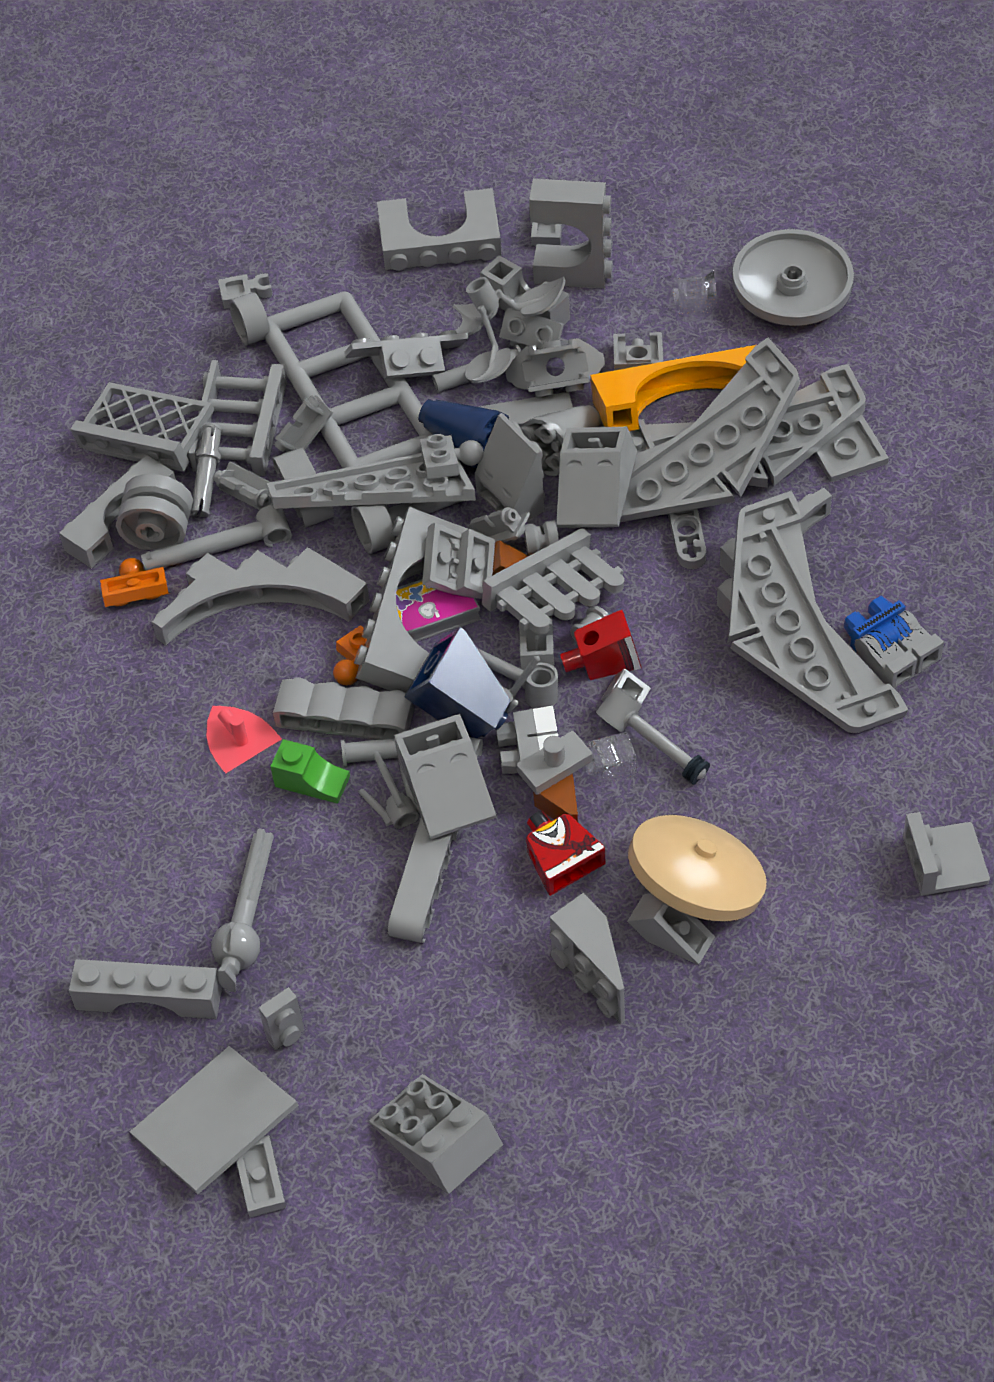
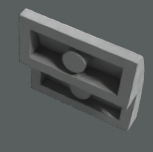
(457, 560)

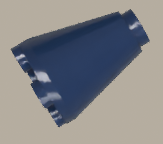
(459, 421)

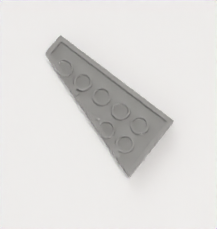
(370, 484)

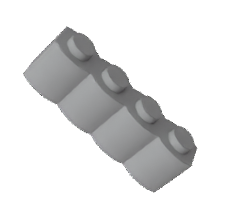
(342, 710)

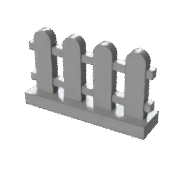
(538, 573)

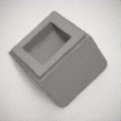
(629, 684)

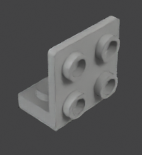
(944, 856)

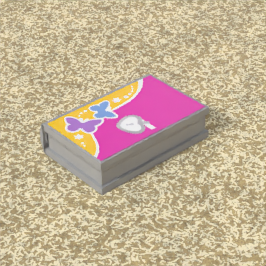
(432, 611)

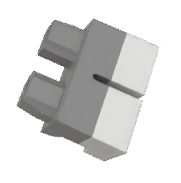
(528, 733)

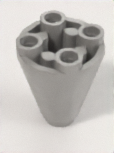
(550, 429)

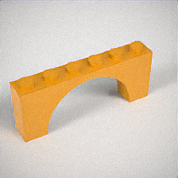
(626, 392)

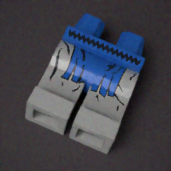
(892, 641)

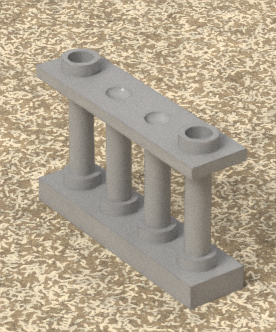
(266, 408)

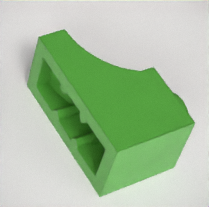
(306, 772)

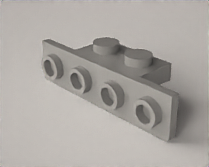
(409, 356)

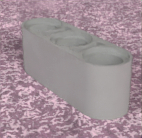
(294, 465)

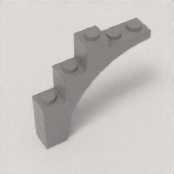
(260, 579)

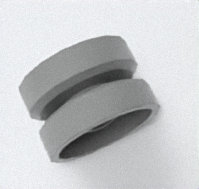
(154, 512)

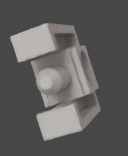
(638, 353)

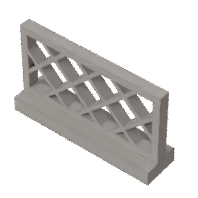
(132, 443)

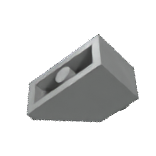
(671, 929)

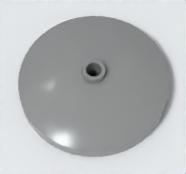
(792, 277)

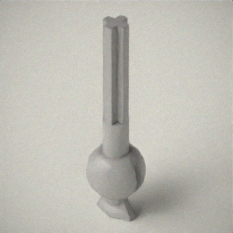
(237, 943)

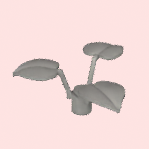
(485, 306)

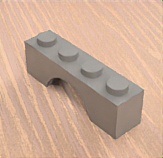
(88, 534)
(179, 988)

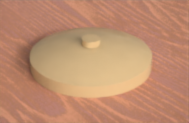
(697, 868)

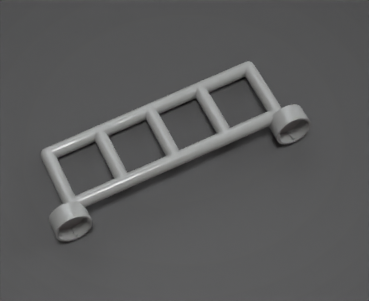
(371, 522)

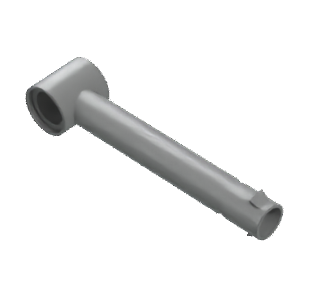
(270, 527)

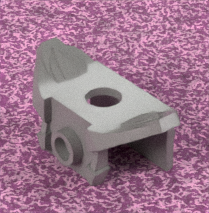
(530, 372)

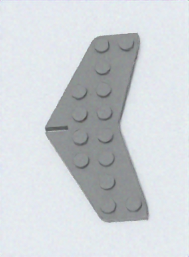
(809, 423)
(719, 445)
(792, 639)

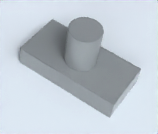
(554, 761)

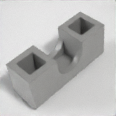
(509, 278)

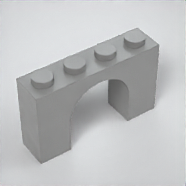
(585, 208)
(472, 241)

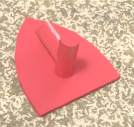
(237, 736)

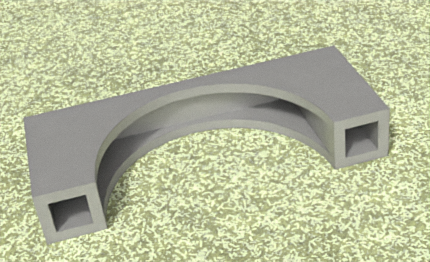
(390, 653)

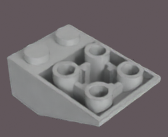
(511, 470)
(594, 476)
(444, 776)
(585, 946)
(437, 1132)

